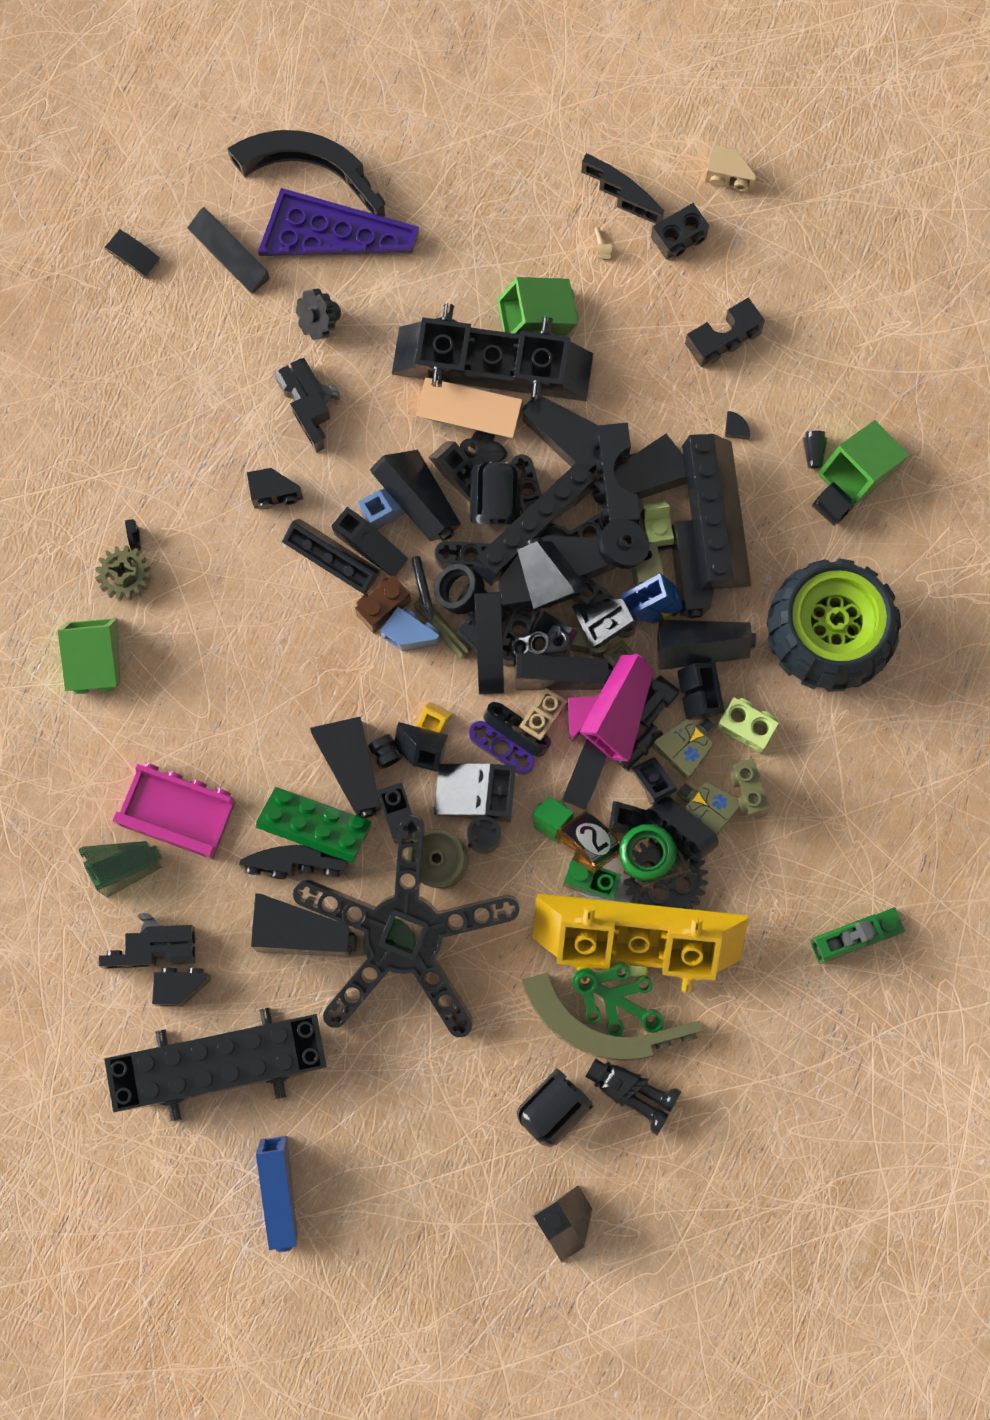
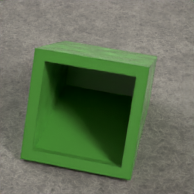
(531, 299)
(863, 461)
(90, 655)

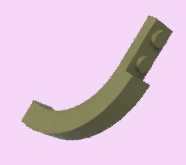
(573, 1032)

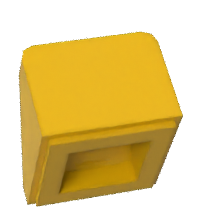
(434, 718)

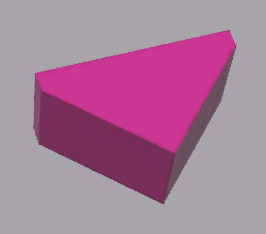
(577, 713)

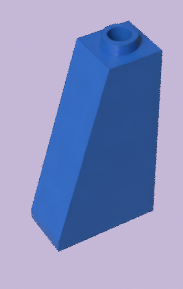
(277, 1193)

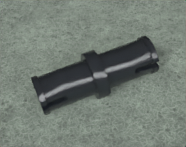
(642, 746)

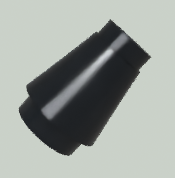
(815, 447)

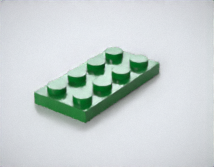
(313, 824)

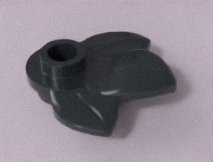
(485, 448)

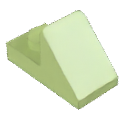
(657, 523)

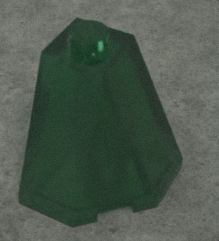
(119, 864)

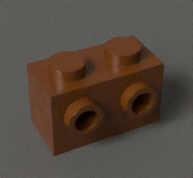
(379, 606)

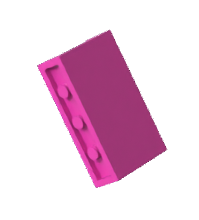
(175, 810)

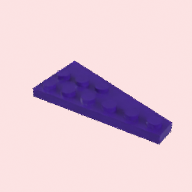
(321, 227)

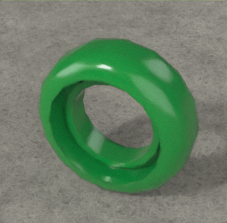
(654, 873)

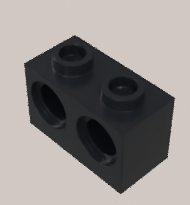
(675, 227)

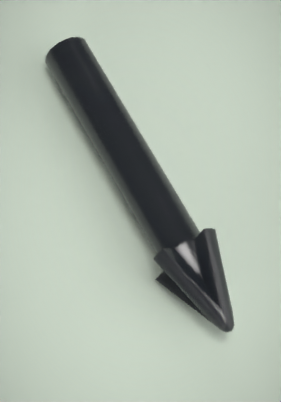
(426, 606)

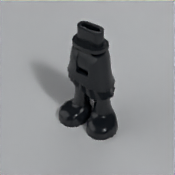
(623, 1085)

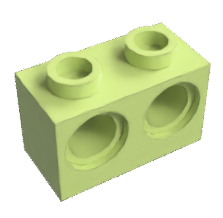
(744, 730)

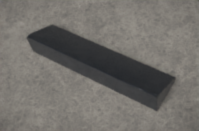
(228, 250)
(331, 555)

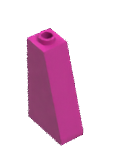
(619, 708)

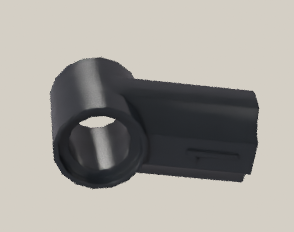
(659, 696)

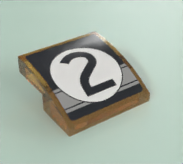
(590, 840)

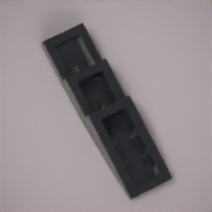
(629, 194)

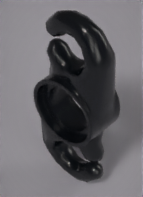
(550, 648)

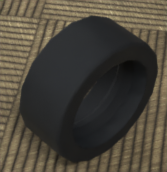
(445, 581)

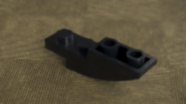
(283, 859)

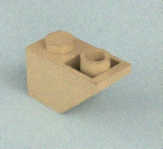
(729, 170)

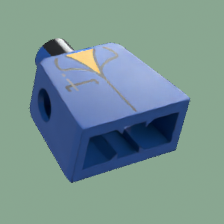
(654, 599)

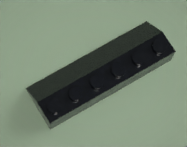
(716, 512)

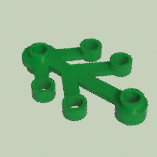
(614, 997)

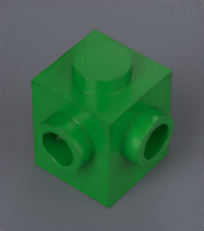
(551, 816)

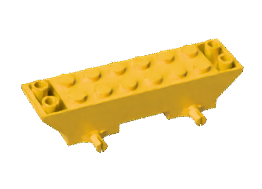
(605, 932)

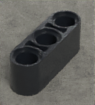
(686, 830)

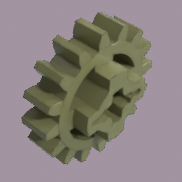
(113, 569)

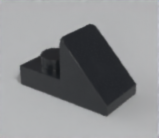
(550, 624)
(654, 780)
(626, 817)

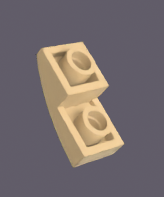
(543, 714)

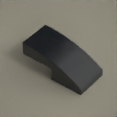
(132, 252)

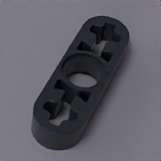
(498, 723)

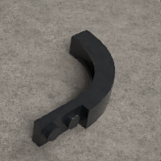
(306, 147)

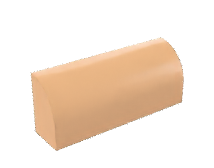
(470, 408)

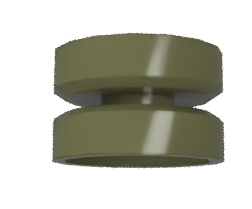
(453, 862)

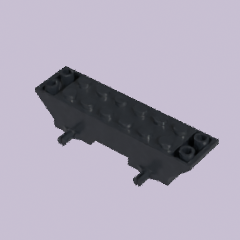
(493, 359)
(215, 1064)

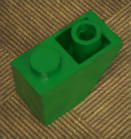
(599, 884)

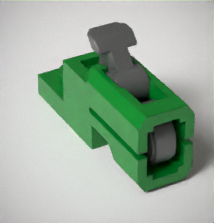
(857, 935)

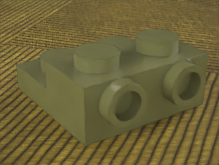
(753, 797)

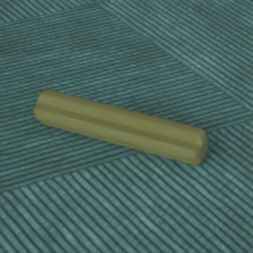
(446, 632)

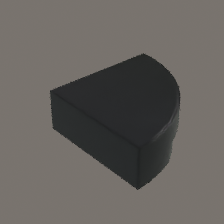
(736, 426)
(133, 534)

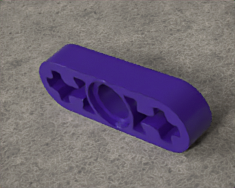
(482, 742)

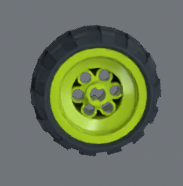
(842, 593)

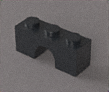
(709, 345)

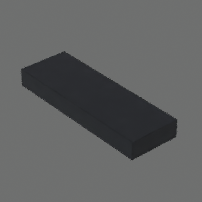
(585, 776)

